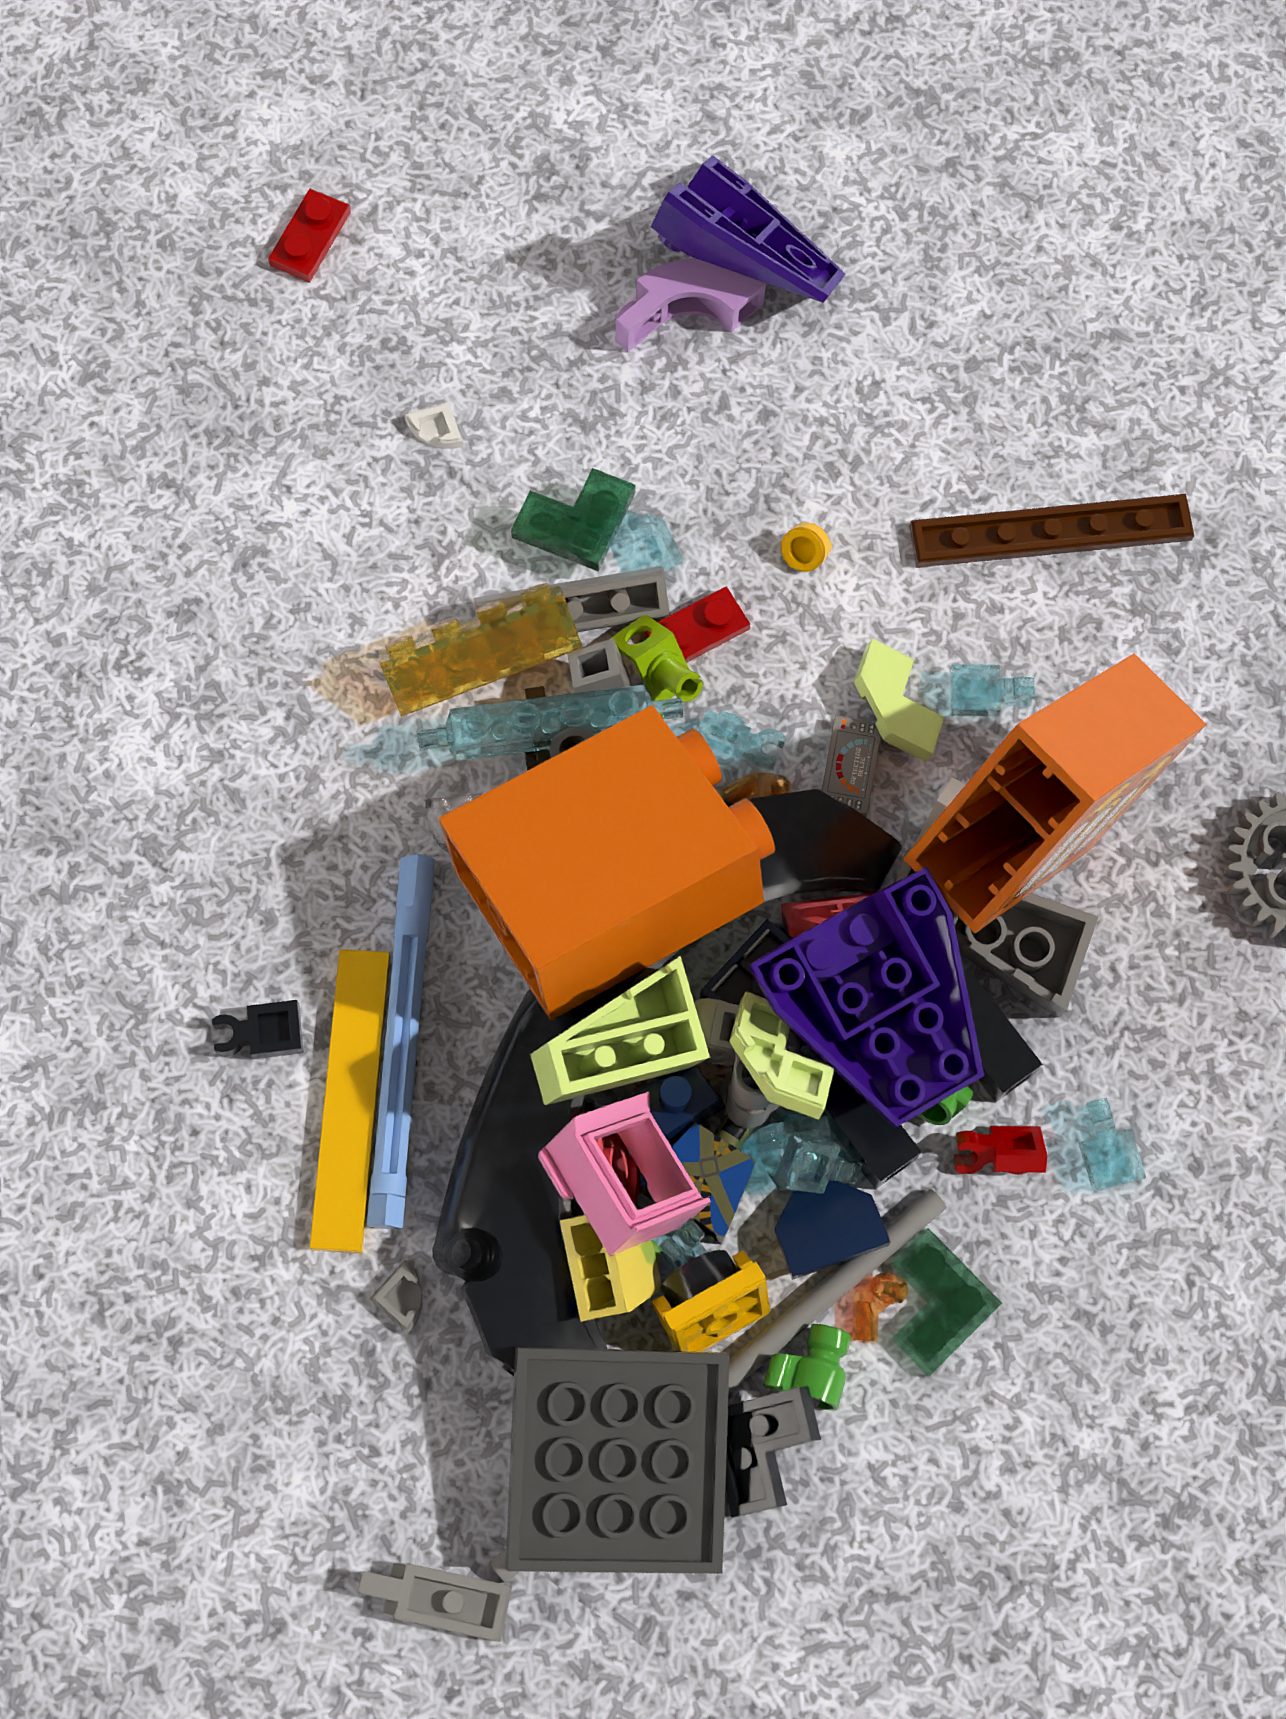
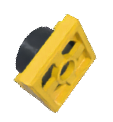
(711, 1299)

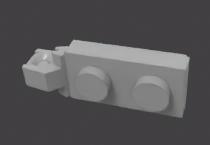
(441, 1599)

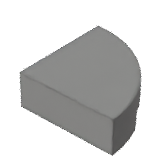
(400, 1297)

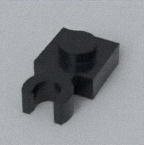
(270, 1030)

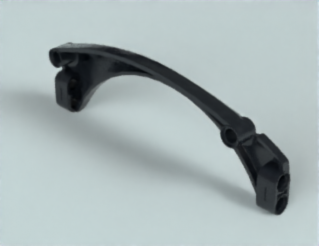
(499, 1189)

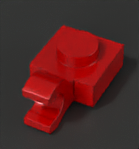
(1007, 1147)

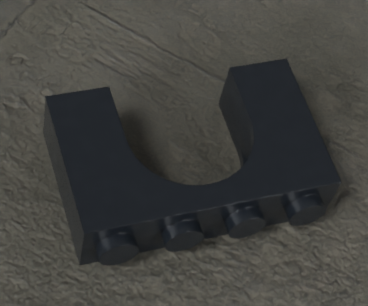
(890, 1149)

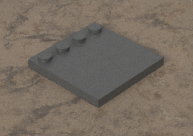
(617, 1461)

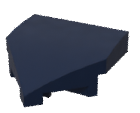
(828, 1228)

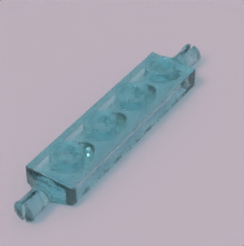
(536, 721)

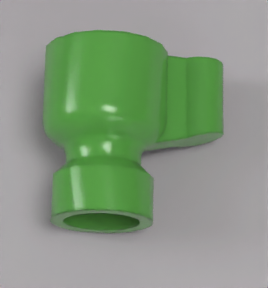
(817, 1370)

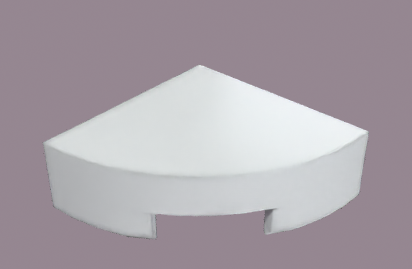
(435, 426)

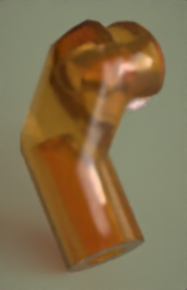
(755, 785)
(873, 1299)

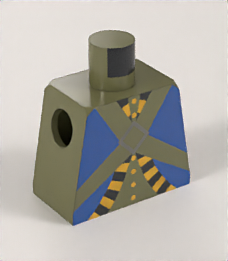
(717, 1172)

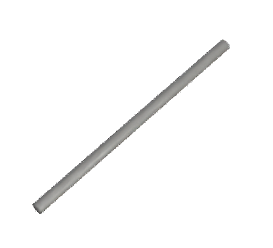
(812, 1306)

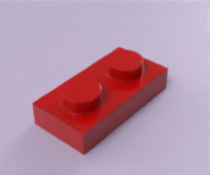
(309, 235)
(706, 623)

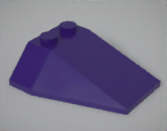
(738, 229)

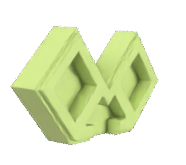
(900, 721)
(781, 1075)

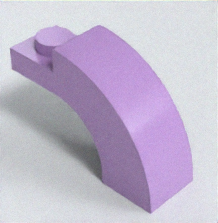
(684, 289)

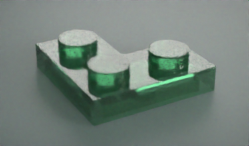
(580, 531)
(953, 1297)

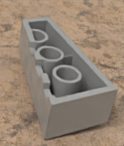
(1034, 945)

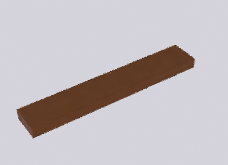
(1051, 530)

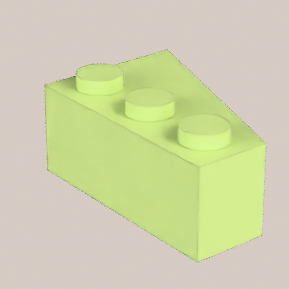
(627, 1041)

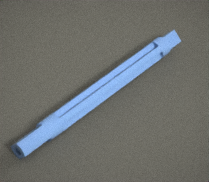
(398, 1074)

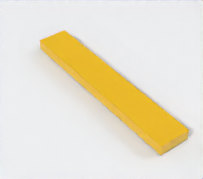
(350, 1102)

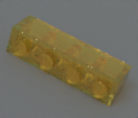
(479, 649)

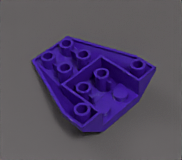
(881, 997)

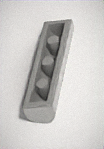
(606, 598)

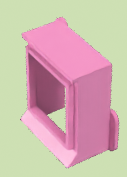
(583, 1172)

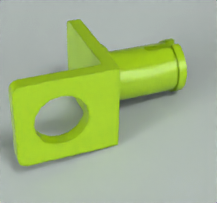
(659, 661)

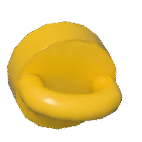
(805, 547)

